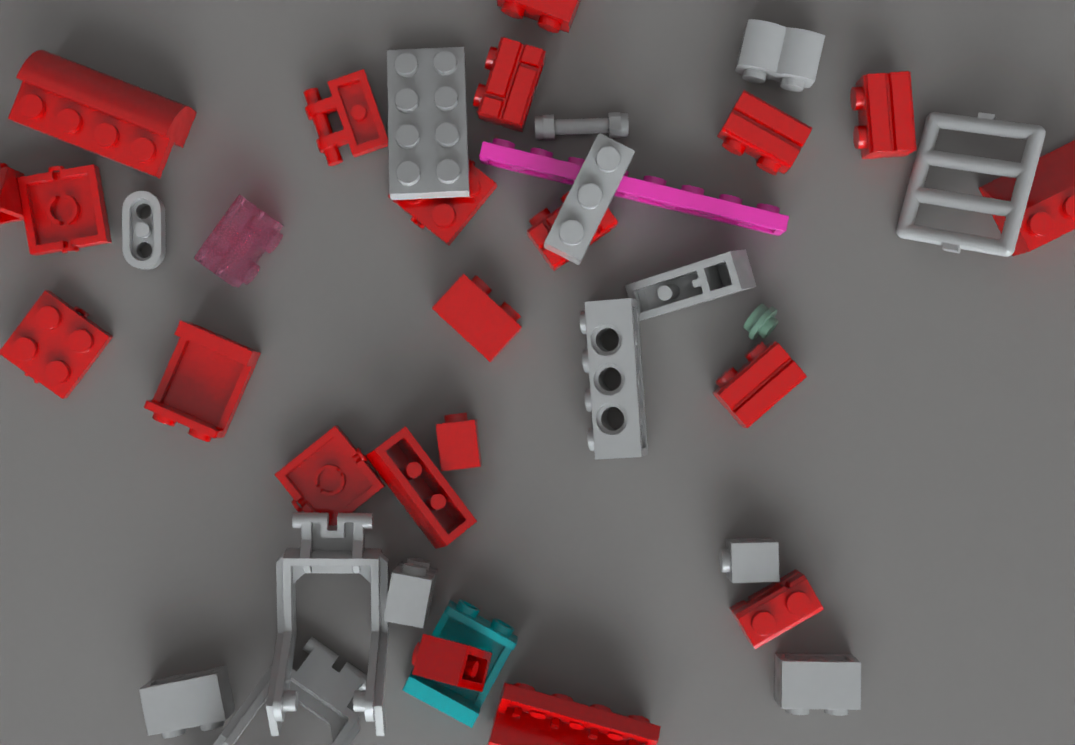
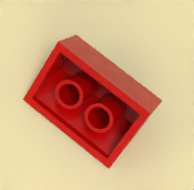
(1050, 202)

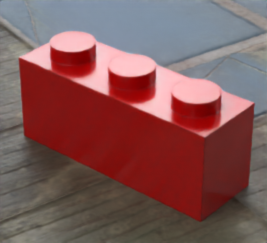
(421, 488)

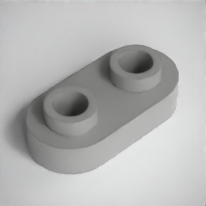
(140, 231)

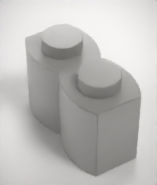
(779, 55)

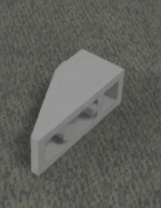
(692, 284)

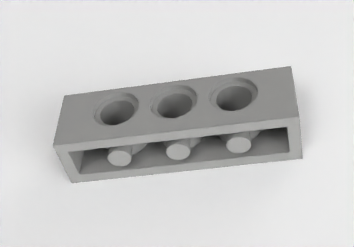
(631, 437)

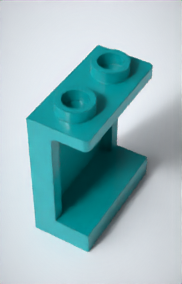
(464, 625)

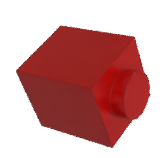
(458, 442)

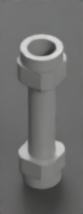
(615, 125)

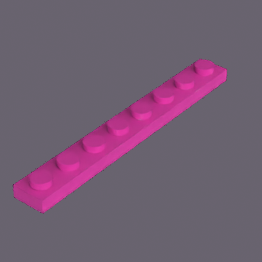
(650, 190)

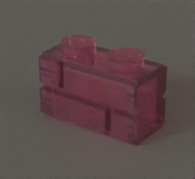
(240, 242)

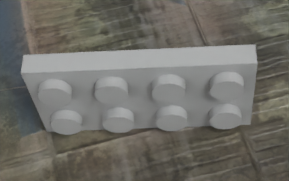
(427, 123)

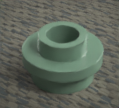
(761, 322)

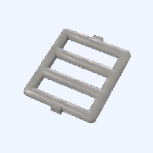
(1012, 210)

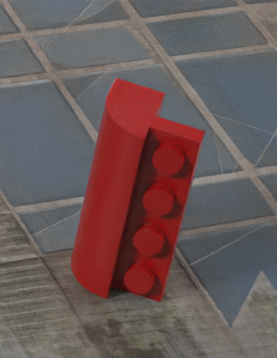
(99, 112)
(555, 719)

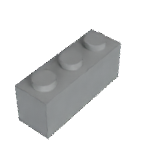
(589, 198)

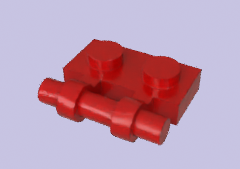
(358, 114)

